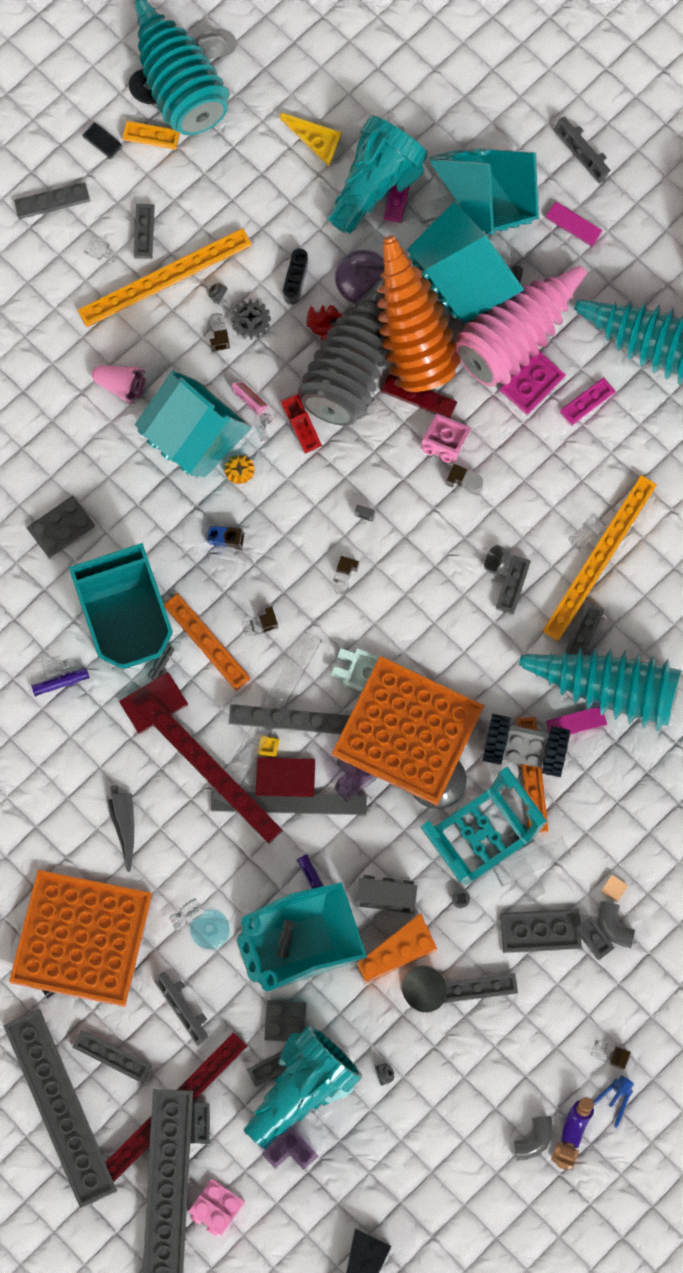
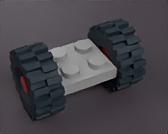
(526, 745)

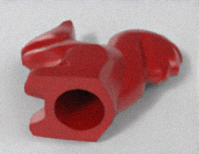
(320, 321)

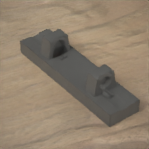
(582, 150)
(181, 1009)

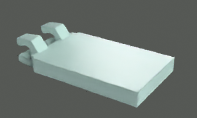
(358, 669)

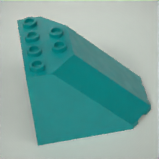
(492, 185)
(321, 940)

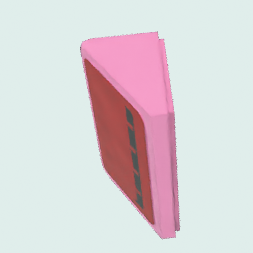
(249, 397)

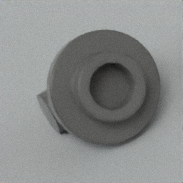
(217, 292)
(385, 1074)

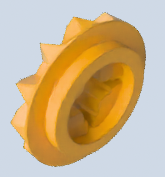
(233, 475)

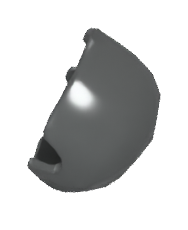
(497, 560)

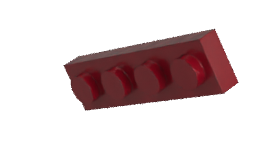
(425, 400)

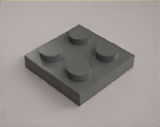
(284, 1019)

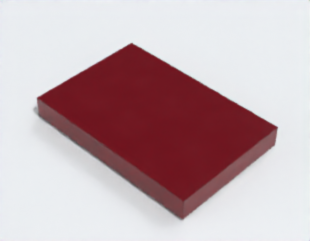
(163, 691)
(285, 777)

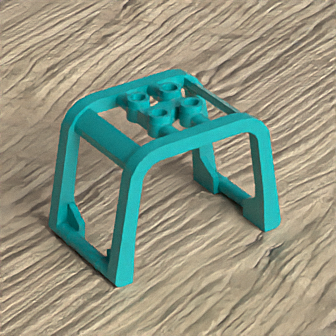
(448, 852)

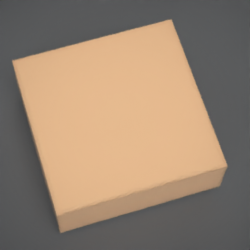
(614, 888)

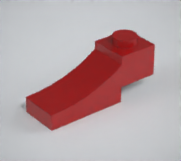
(300, 423)

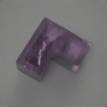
(353, 781)
(290, 1145)

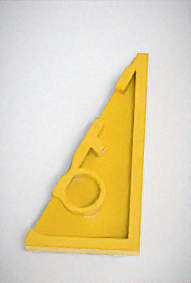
(318, 138)

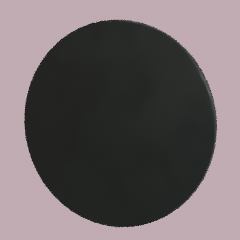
(424, 989)

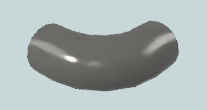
(612, 928)
(537, 1141)

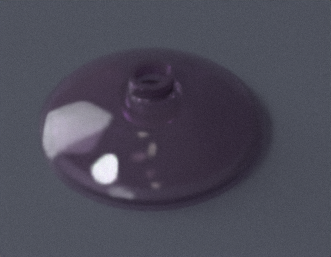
(347, 277)

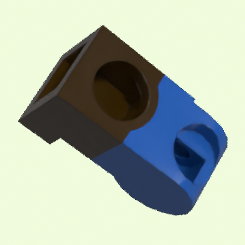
(226, 537)

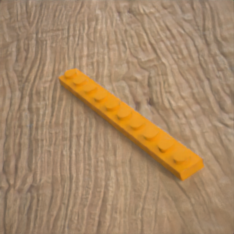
(164, 277)
(599, 558)

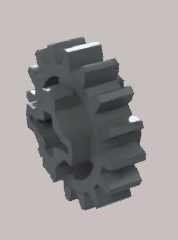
(242, 319)

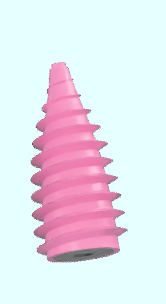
(515, 328)

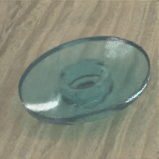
(212, 939)

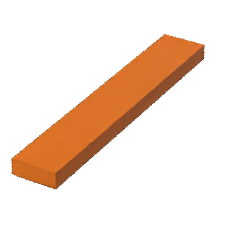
(206, 642)
(533, 777)

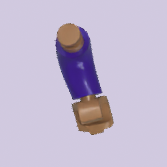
(573, 1130)

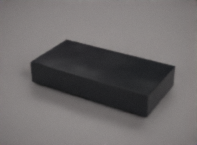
(102, 140)

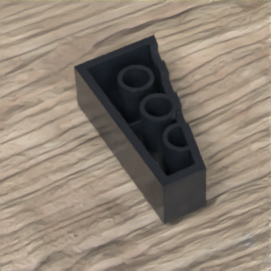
(366, 1254)

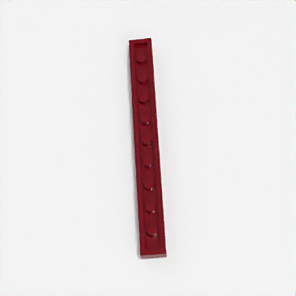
(209, 769)
(197, 1082)

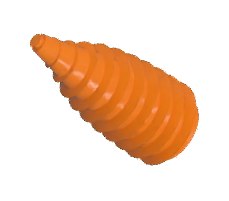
(415, 326)

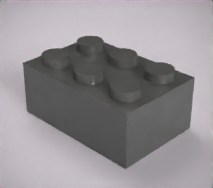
(386, 894)

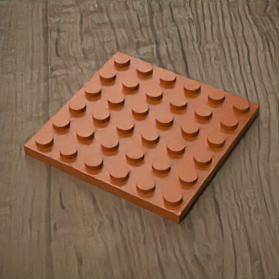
(408, 730)
(81, 938)

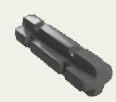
(160, 663)
(285, 938)

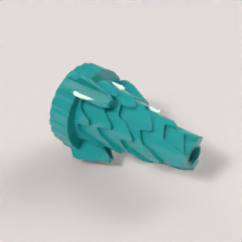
(381, 160)
(314, 1076)

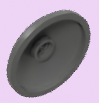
(453, 791)

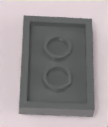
(60, 526)

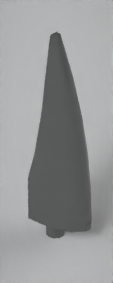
(122, 816)

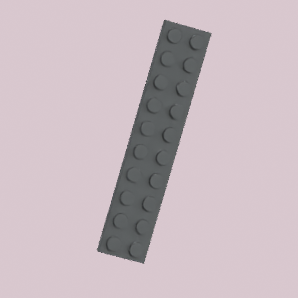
(60, 1108)
(167, 1181)

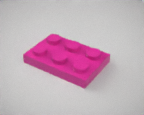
(533, 383)

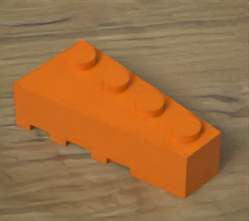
(402, 948)

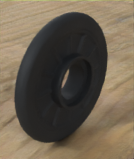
(137, 88)

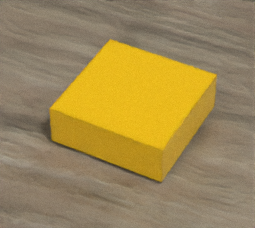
(270, 747)

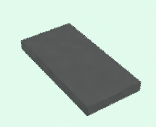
(540, 931)

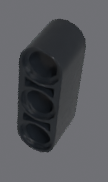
(295, 284)

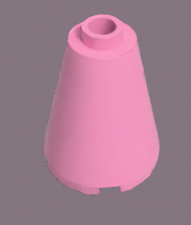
(121, 381)

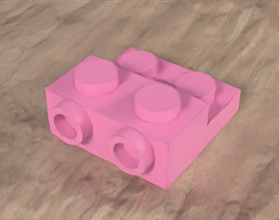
(445, 438)
(216, 1208)

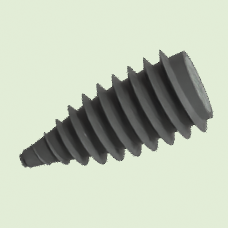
(346, 364)

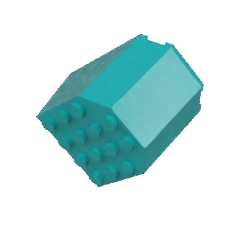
(462, 265)
(190, 425)
(123, 607)

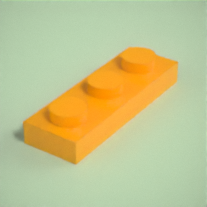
(151, 135)

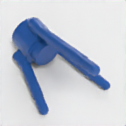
(622, 1087)

